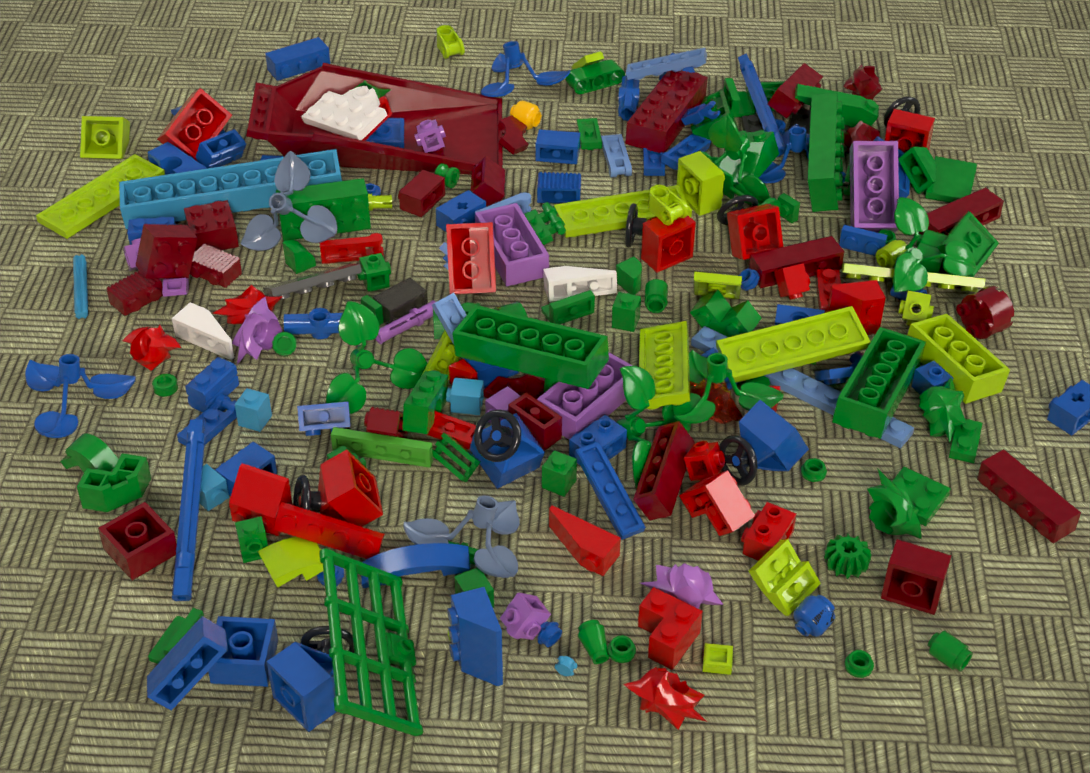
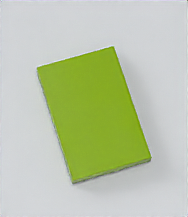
(708, 282)

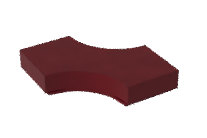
(513, 134)
(531, 384)

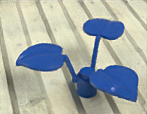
(512, 59)
(795, 140)
(44, 377)

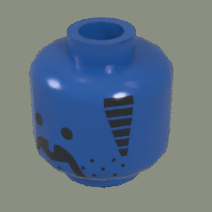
(814, 615)

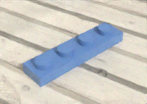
(672, 62)

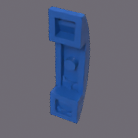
(421, 558)

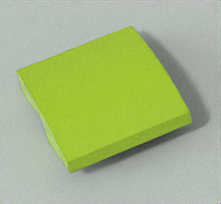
(291, 558)
(784, 577)

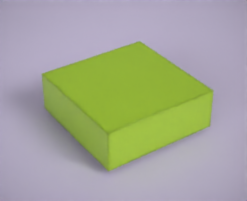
(717, 658)

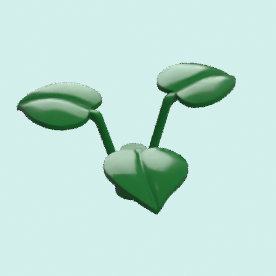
(726, 135)
(908, 272)
(356, 327)
(715, 370)
(638, 389)

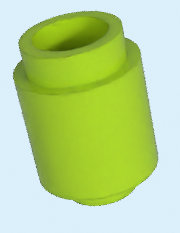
(887, 255)

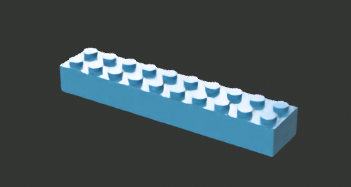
(243, 185)

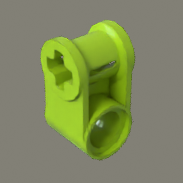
(449, 42)
(666, 204)

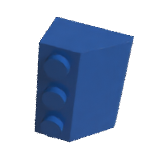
(476, 636)

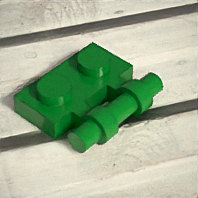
(538, 222)

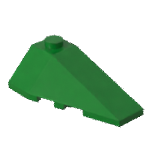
(721, 104)
(854, 107)

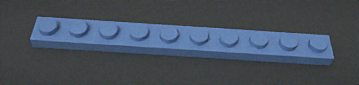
(807, 389)

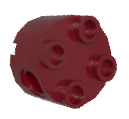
(986, 312)

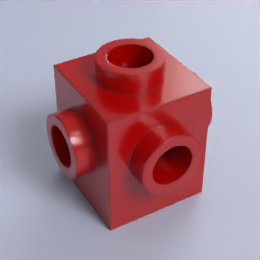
(704, 460)

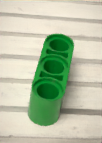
(595, 76)

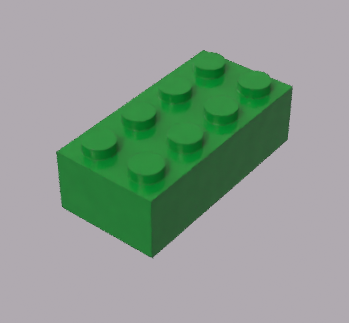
(344, 199)

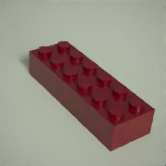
(659, 116)

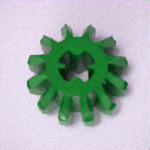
(847, 556)

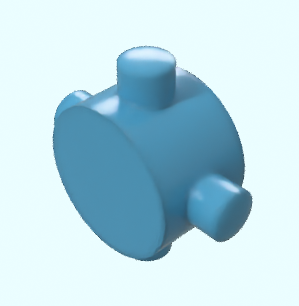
(565, 666)

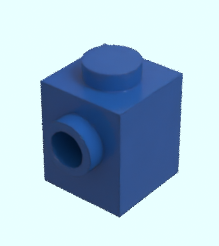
(929, 376)

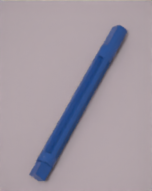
(760, 101)
(189, 512)

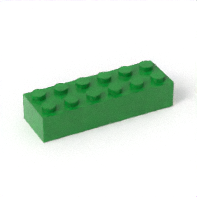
(825, 152)
(531, 346)
(878, 383)

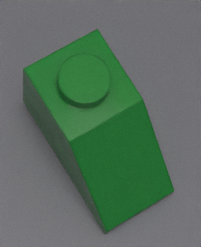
(919, 168)

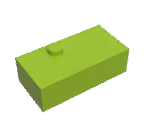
(962, 356)

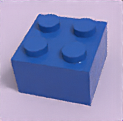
(249, 648)

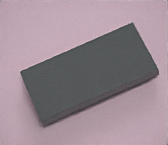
(320, 279)

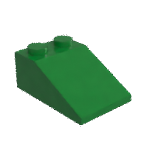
(760, 155)

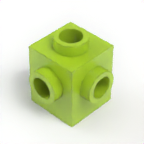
(919, 300)

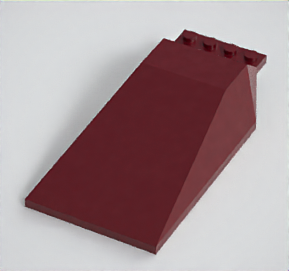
(466, 117)

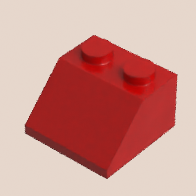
(866, 300)
(257, 495)

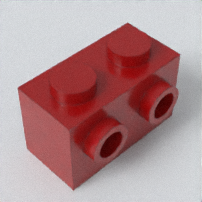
(767, 530)

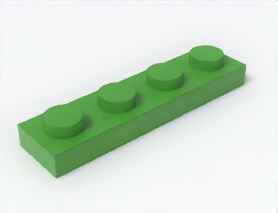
(383, 447)

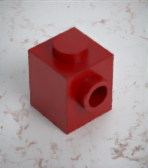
(792, 281)

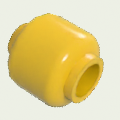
(526, 113)

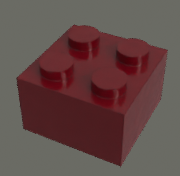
(212, 225)
(166, 251)
(138, 540)
(915, 576)

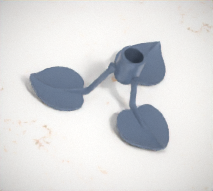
(318, 224)
(487, 514)

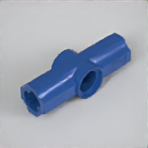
(628, 98)
(318, 323)

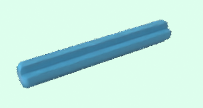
(80, 286)

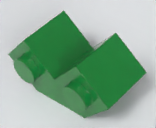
(717, 314)
(110, 490)

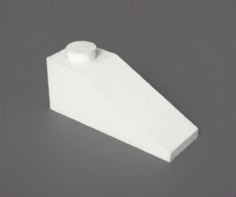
(569, 281)
(201, 328)

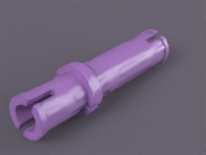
(415, 318)

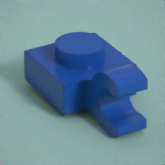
(696, 114)

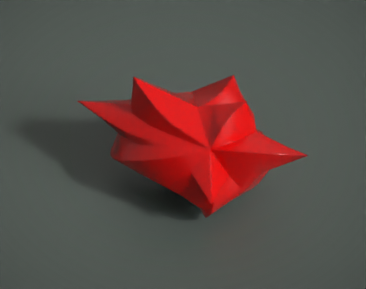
(241, 305)
(150, 346)
(666, 695)

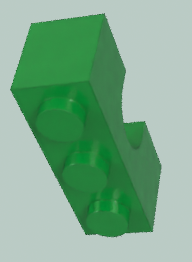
(423, 401)

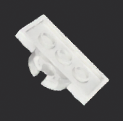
(348, 114)

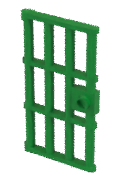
(390, 647)

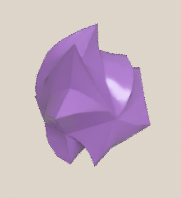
(257, 331)
(686, 584)

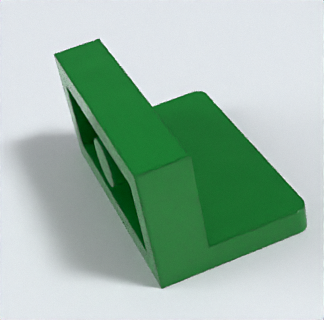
(737, 100)
(570, 308)
(173, 634)

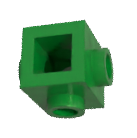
(374, 272)

